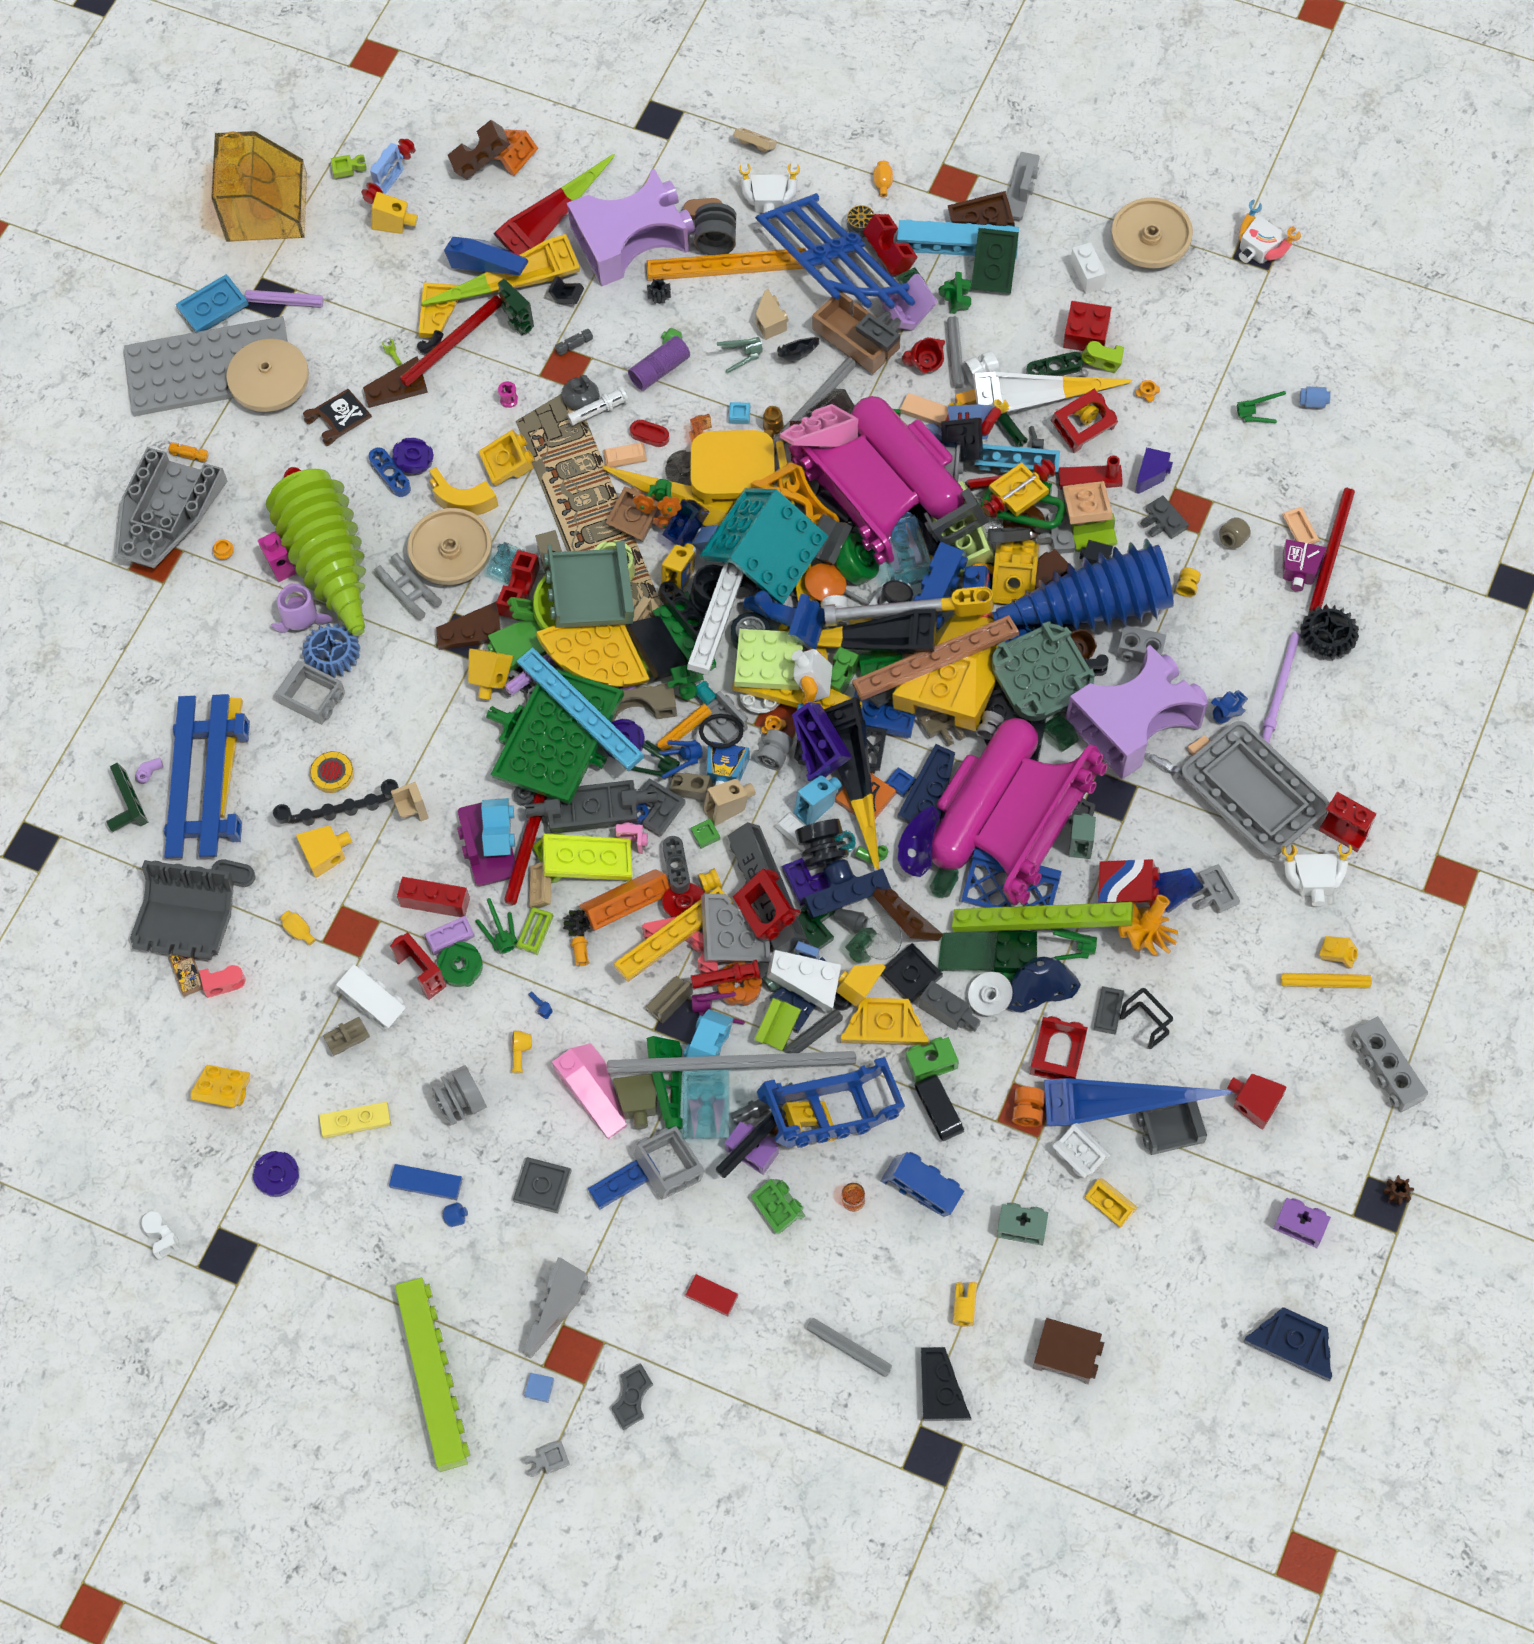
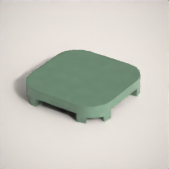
(1040, 671)

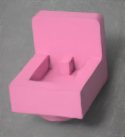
(634, 833)

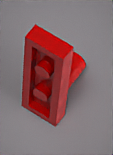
(1109, 473)

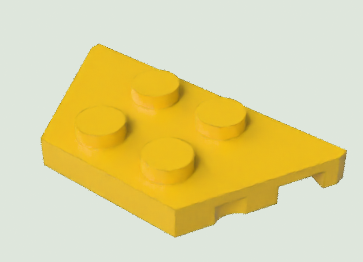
(885, 1023)

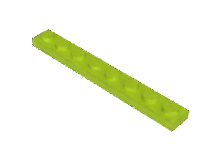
(1043, 917)

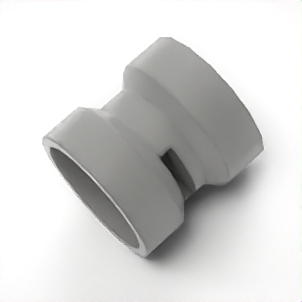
(989, 725)

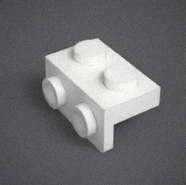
(1080, 1151)

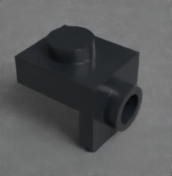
(565, 292)

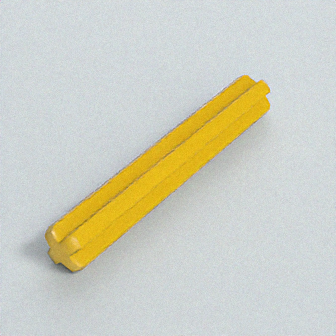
(1326, 980)

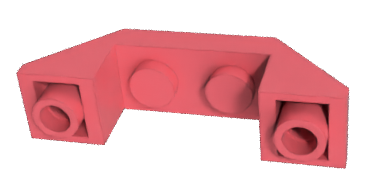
(695, 940)

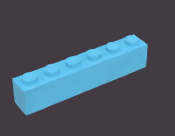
(943, 237)

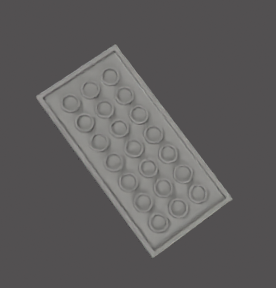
(190, 366)

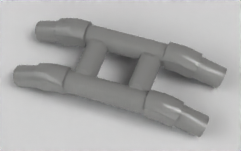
(408, 575)

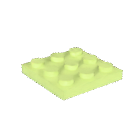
(766, 659)

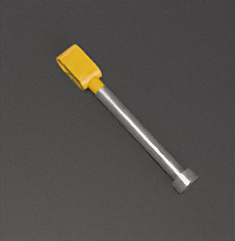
(963, 603)

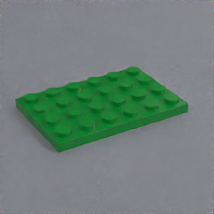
(548, 746)

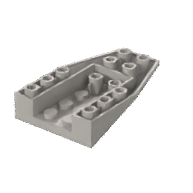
(163, 506)

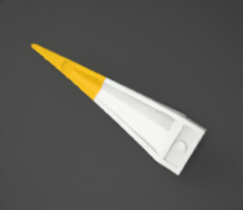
(1032, 390)

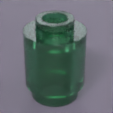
(944, 882)

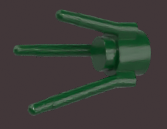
(665, 764)

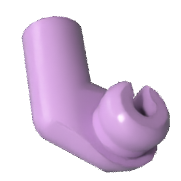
(146, 769)

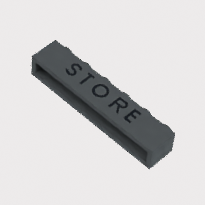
(753, 856)

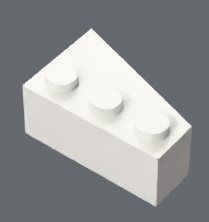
(806, 976)
(370, 997)

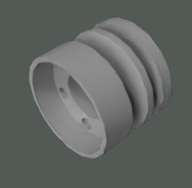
(458, 1095)

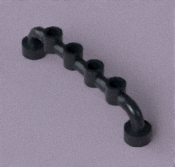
(283, 813)

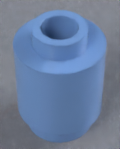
(1314, 397)

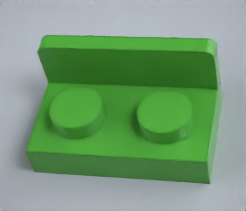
(778, 1204)

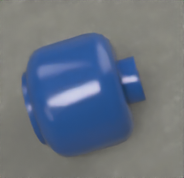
(454, 1214)

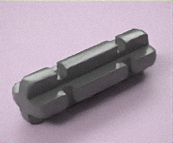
(573, 341)

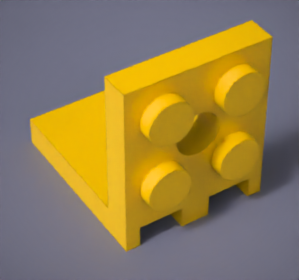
(1014, 561)

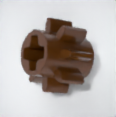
(1398, 1197)

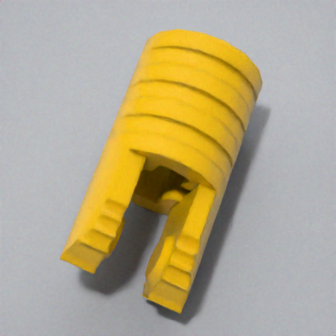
(964, 1306)

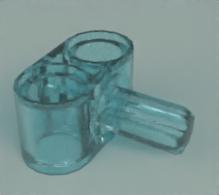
(502, 561)

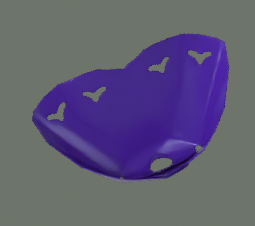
(921, 828)

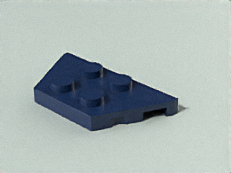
(1295, 1342)

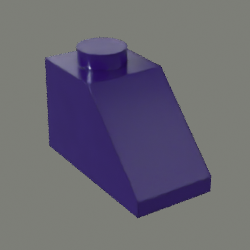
(1153, 469)

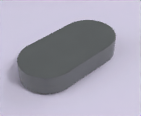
(242, 874)

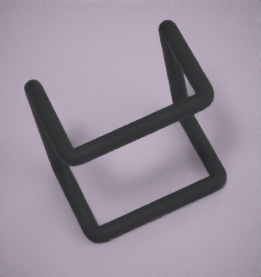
(1124, 1014)

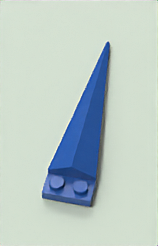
(1091, 1100)

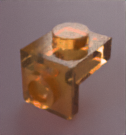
(699, 424)

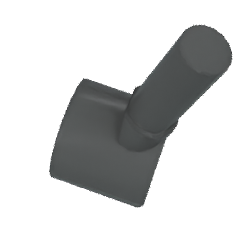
(1036, 443)

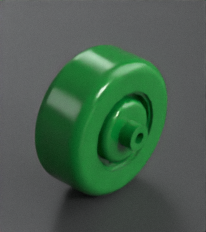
(856, 562)

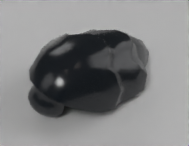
(797, 349)

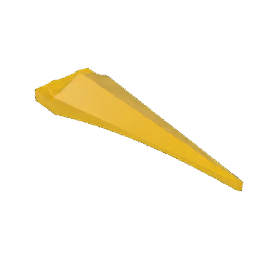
(718, 509)

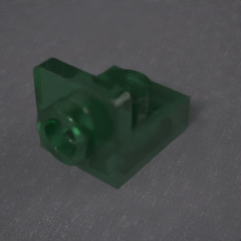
(1061, 731)
(859, 943)

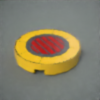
(332, 771)

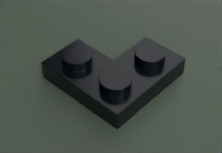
(969, 435)

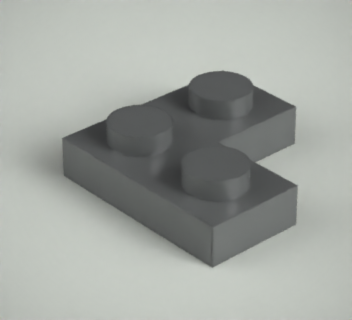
(664, 810)

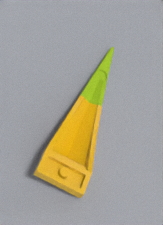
(545, 262)

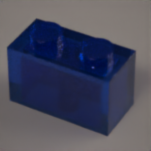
(686, 522)

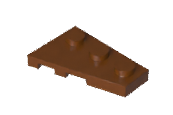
(985, 210)
(390, 389)
(469, 629)
(906, 917)

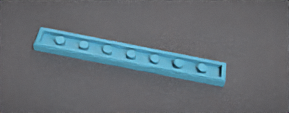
(580, 709)

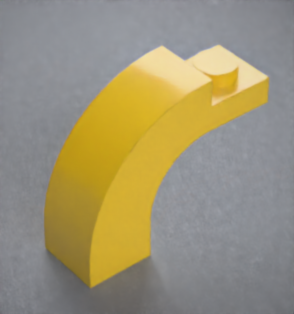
(476, 499)

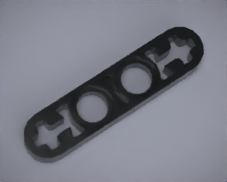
(681, 616)

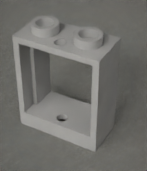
(294, 681)
(676, 1183)

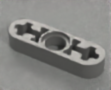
(1008, 534)
(674, 872)

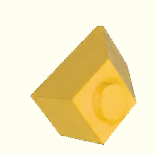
(858, 982)

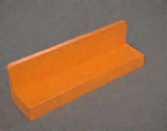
(625, 898)

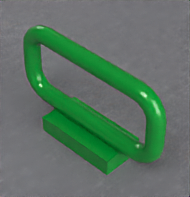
(1048, 499)

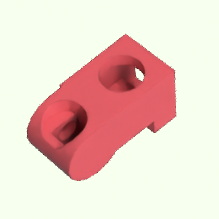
(222, 981)

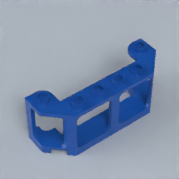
(775, 1094)

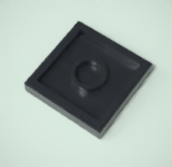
(911, 973)

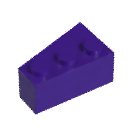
(819, 741)

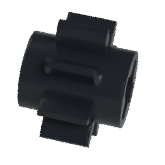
(658, 291)
(576, 923)

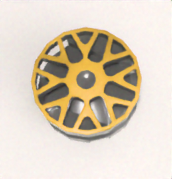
(859, 219)

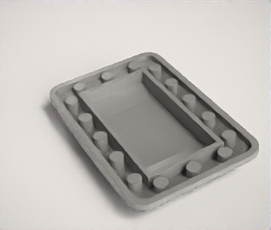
(1255, 788)

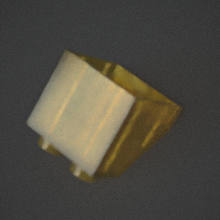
(257, 188)

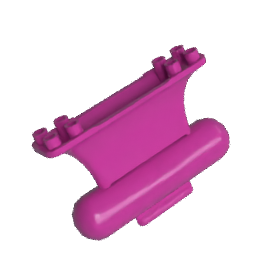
(883, 473)
(1011, 805)

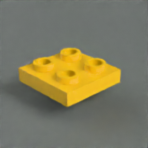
(221, 1086)

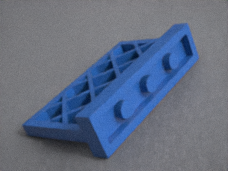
(983, 859)

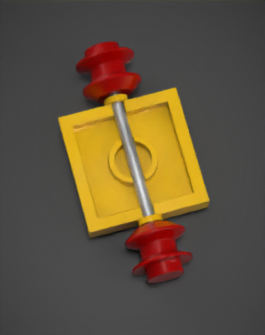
(1019, 489)

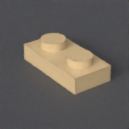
(747, 136)

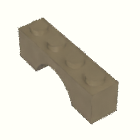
(656, 699)

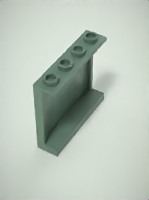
(589, 587)

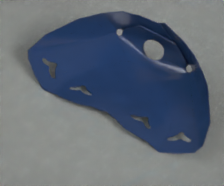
(1042, 983)

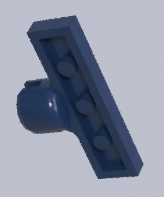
(844, 888)

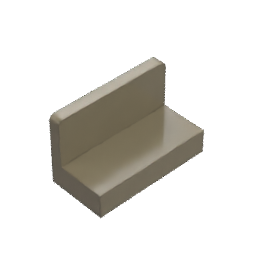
(670, 999)

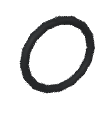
(722, 746)

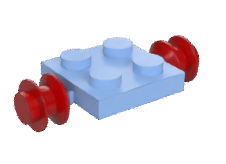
(388, 168)

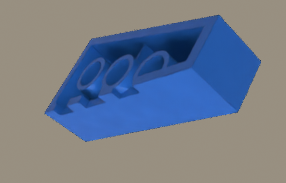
(944, 575)

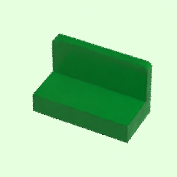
(876, 660)

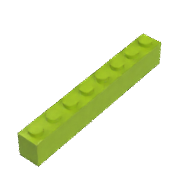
(431, 1374)

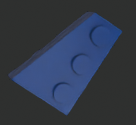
(923, 1183)

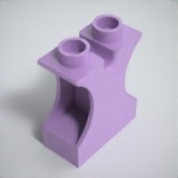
(624, 228)
(1128, 714)

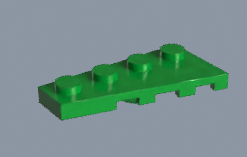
(678, 633)

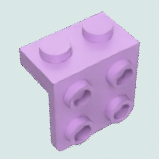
(912, 315)

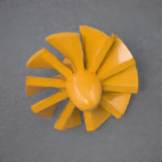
(1147, 927)

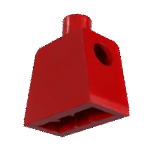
(1257, 1098)

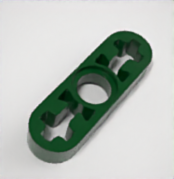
(1059, 359)

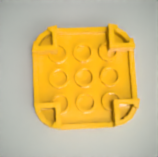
(728, 462)

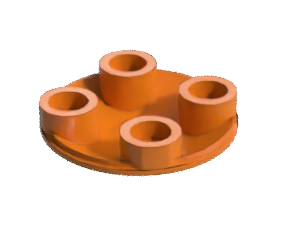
(824, 581)

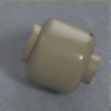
(1234, 533)

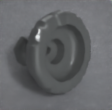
(579, 392)

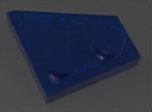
(1178, 886)

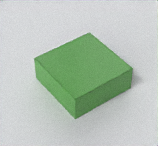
(705, 833)

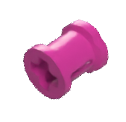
(510, 391)

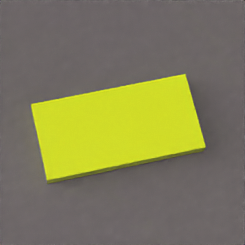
(587, 857)

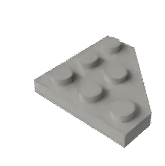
(728, 933)

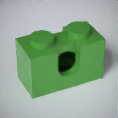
(843, 661)
(923, 1068)

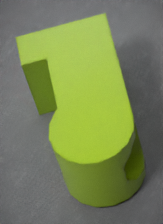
(1102, 356)

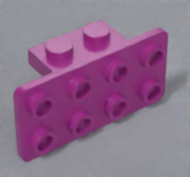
(484, 868)

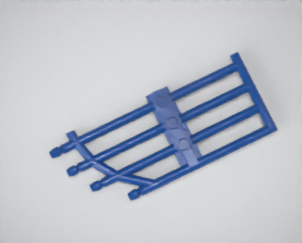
(833, 249)

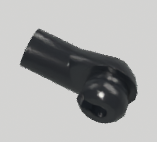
(427, 347)

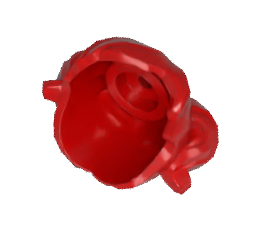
(925, 350)

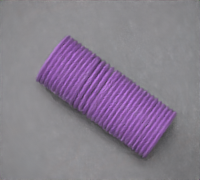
(661, 362)

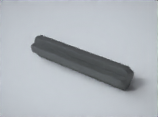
(814, 1032)

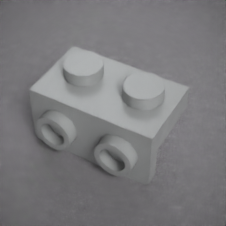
(724, 727)

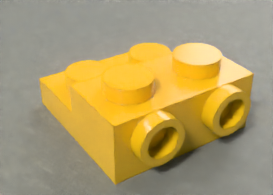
(506, 457)

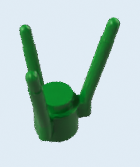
(1247, 408)
(504, 941)
(1085, 943)

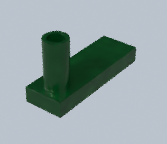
(135, 810)

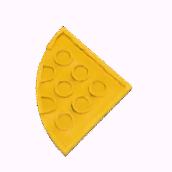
(595, 653)

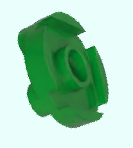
(464, 976)

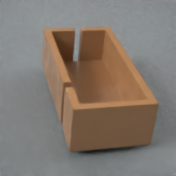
(838, 326)

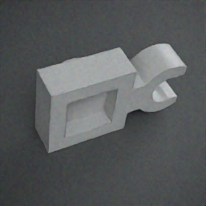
(552, 1459)

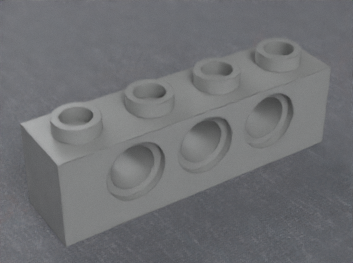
(1375, 1032)

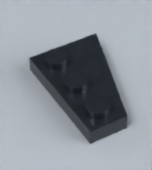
(940, 1390)

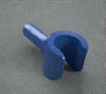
(545, 1009)

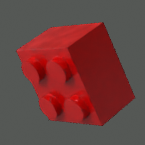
(1086, 324)

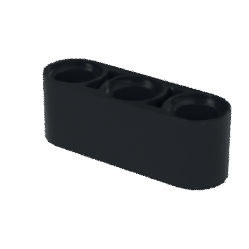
(939, 1107)

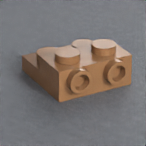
(628, 518)

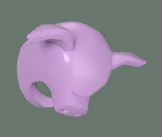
(298, 612)

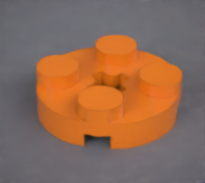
(744, 995)

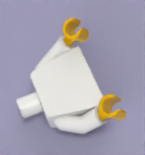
(769, 191)
(1315, 873)

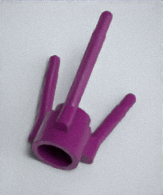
(703, 1002)

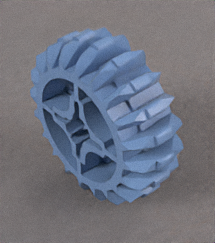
(342, 654)

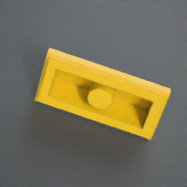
(1110, 1202)

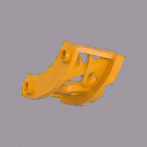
(798, 492)

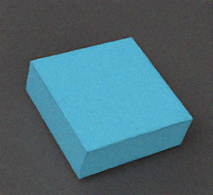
(739, 413)

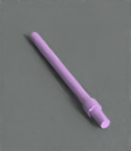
(1270, 722)

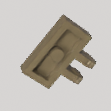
(937, 723)

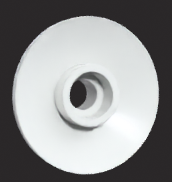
(984, 986)

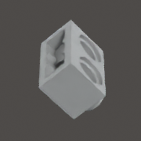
(1140, 639)

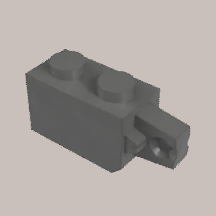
(947, 1008)

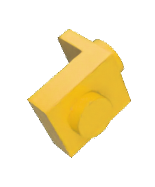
(1339, 950)

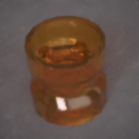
(853, 1192)

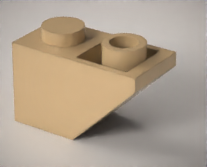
(769, 316)

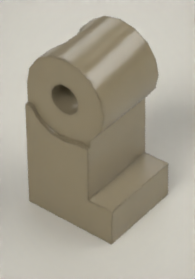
(690, 785)

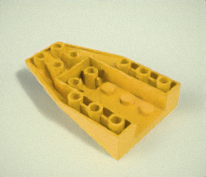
(957, 688)

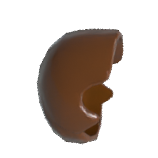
(1085, 642)

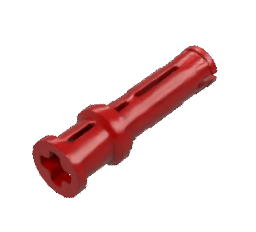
(736, 973)

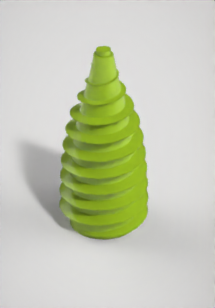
(321, 540)

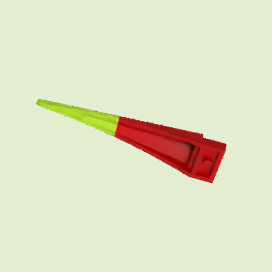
(539, 220)

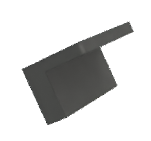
(837, 534)

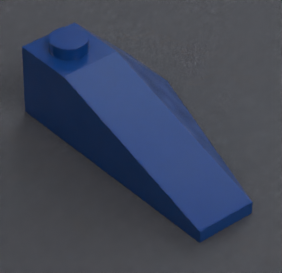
(483, 256)

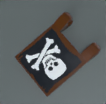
(340, 414)

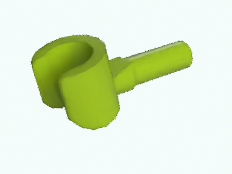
(391, 350)

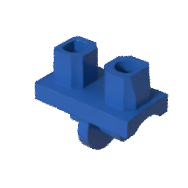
(1228, 706)

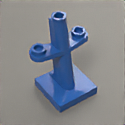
(804, 621)

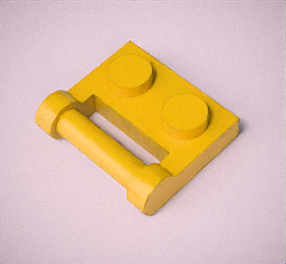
(802, 1114)

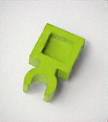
(344, 165)

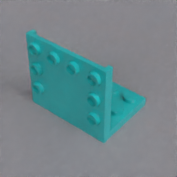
(766, 541)

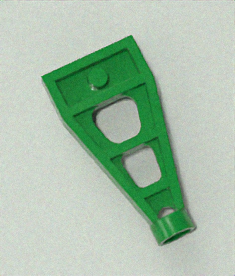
(667, 1048)

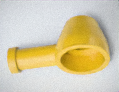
(520, 1042)

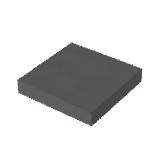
(542, 1185)

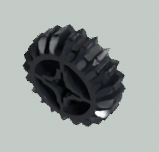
(1338, 625)

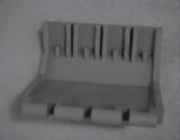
(183, 910)

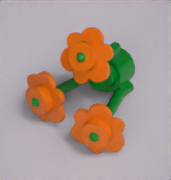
(667, 504)

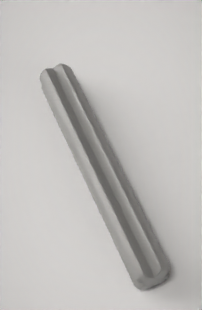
(955, 352)
(849, 1347)

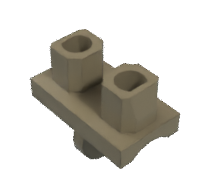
(346, 1036)

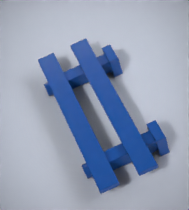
(217, 731)

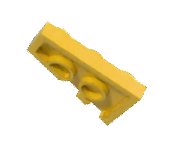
(435, 316)

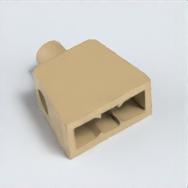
(727, 800)

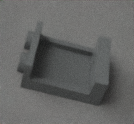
(1172, 1127)

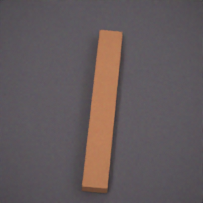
(944, 654)

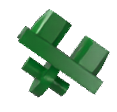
(953, 291)
(685, 680)

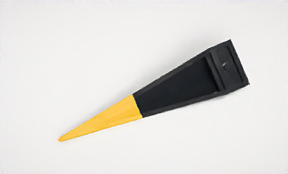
(896, 633)
(855, 773)

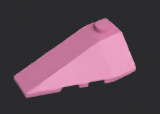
(826, 427)
(588, 1080)

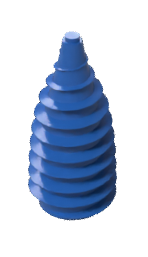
(1098, 592)

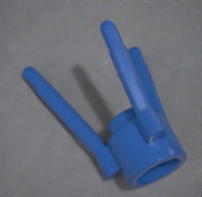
(690, 751)

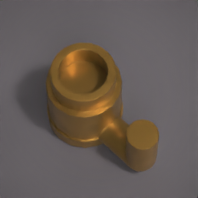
(772, 421)

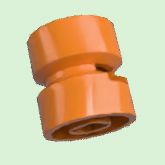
(1029, 1105)

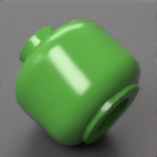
(669, 334)

